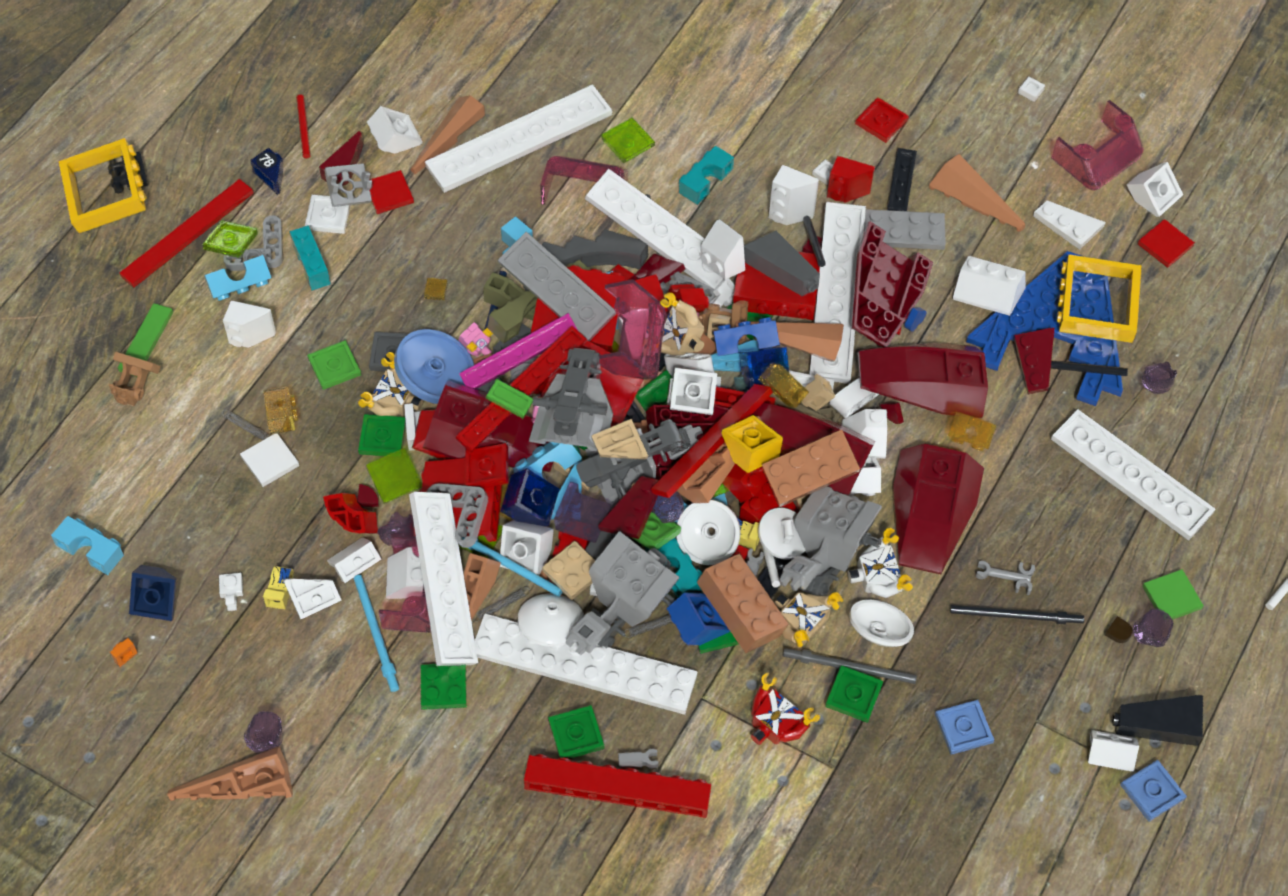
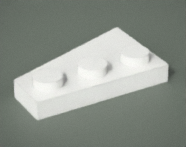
(1069, 224)

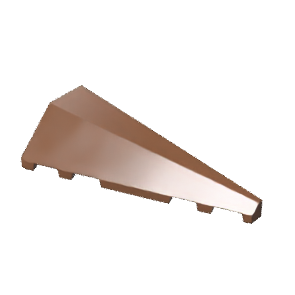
(461, 116)
(965, 184)
(812, 338)
(709, 476)
(256, 776)

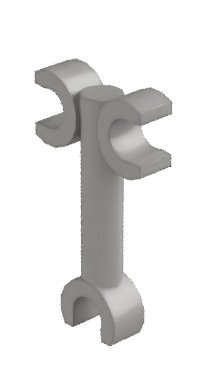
(1022, 577)

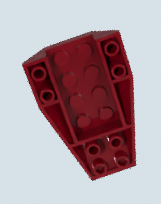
(885, 286)
(928, 376)
(458, 407)
(802, 429)
(933, 504)

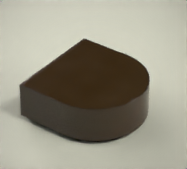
(1119, 631)

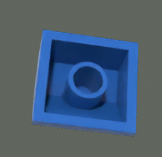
(696, 619)

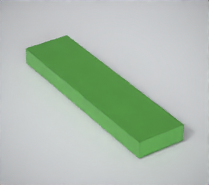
(149, 333)

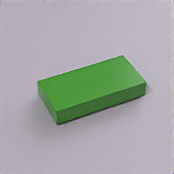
(509, 398)

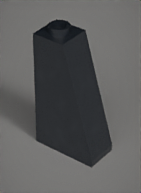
(1162, 720)

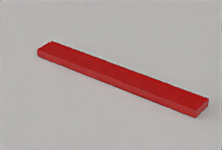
(186, 233)
(526, 383)
(710, 441)

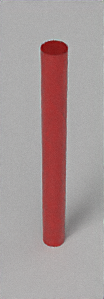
(303, 126)

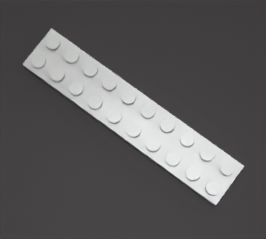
(518, 138)
(835, 293)
(601, 670)

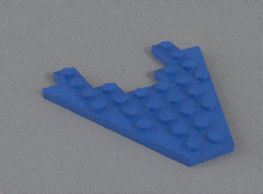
(1039, 310)

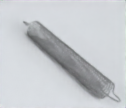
(255, 428)
(499, 608)
(653, 627)

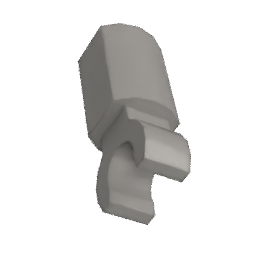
(753, 563)
(637, 759)

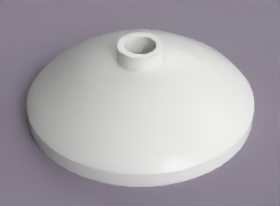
(695, 534)
(548, 619)
(881, 623)

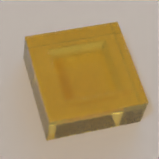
(435, 289)

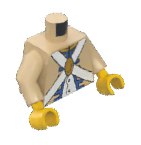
(681, 328)
(389, 394)
(806, 614)

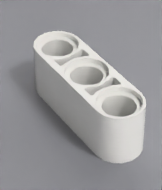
(689, 361)
(851, 399)

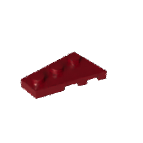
(661, 266)
(1035, 358)
(632, 510)

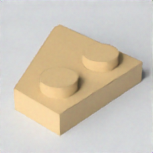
(620, 442)

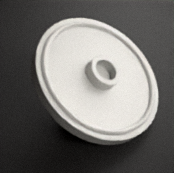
(779, 534)

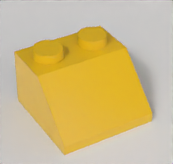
(752, 443)

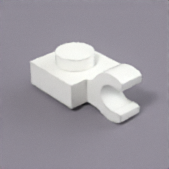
(724, 293)
(229, 588)

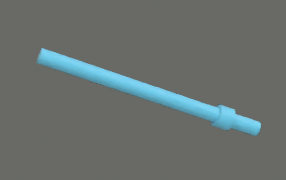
(516, 568)
(388, 669)

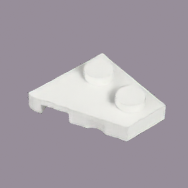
(311, 595)

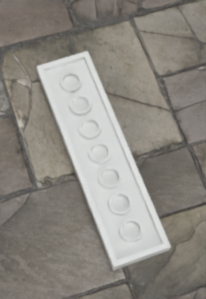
(652, 225)
(1133, 474)
(443, 579)

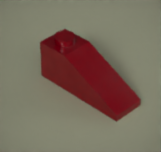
(346, 155)

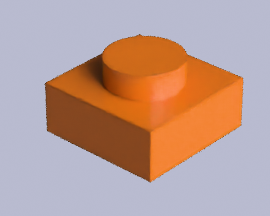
(123, 652)

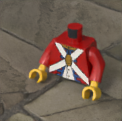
(777, 717)

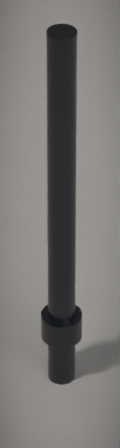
(1060, 617)

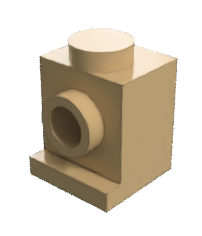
(819, 393)

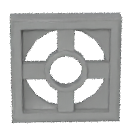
(358, 169)

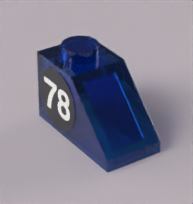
(269, 169)

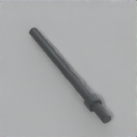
(806, 656)

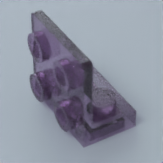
(580, 514)

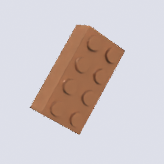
(810, 468)
(742, 603)

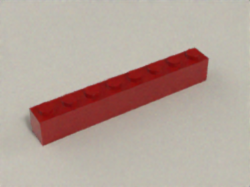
(617, 785)

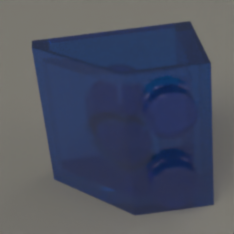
(757, 361)
(529, 498)

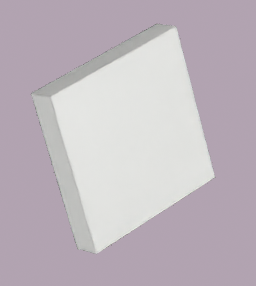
(324, 217)
(269, 459)

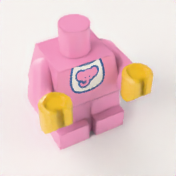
(476, 340)

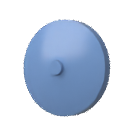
(428, 361)

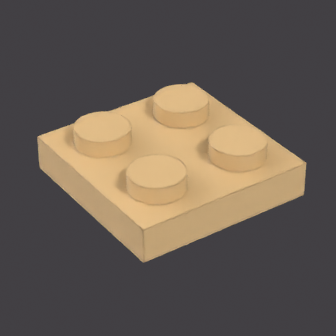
(570, 570)

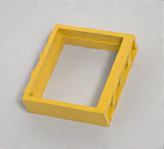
(110, 212)
(1096, 328)

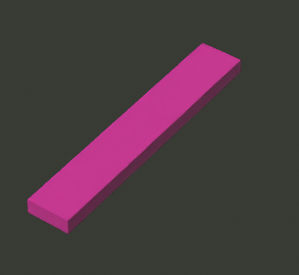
(516, 353)

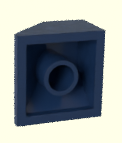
(152, 593)

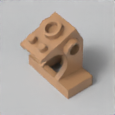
(738, 314)
(136, 367)

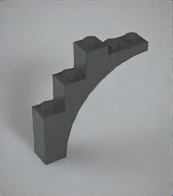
(607, 249)

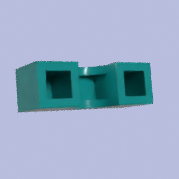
(715, 164)
(310, 257)
(686, 572)

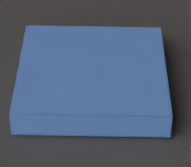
(964, 727)
(1153, 790)

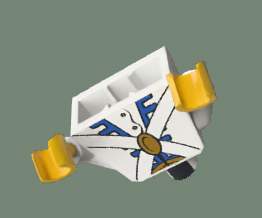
(880, 570)

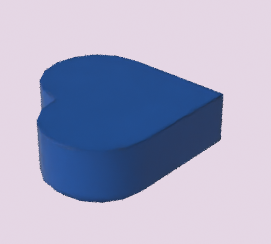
(915, 318)

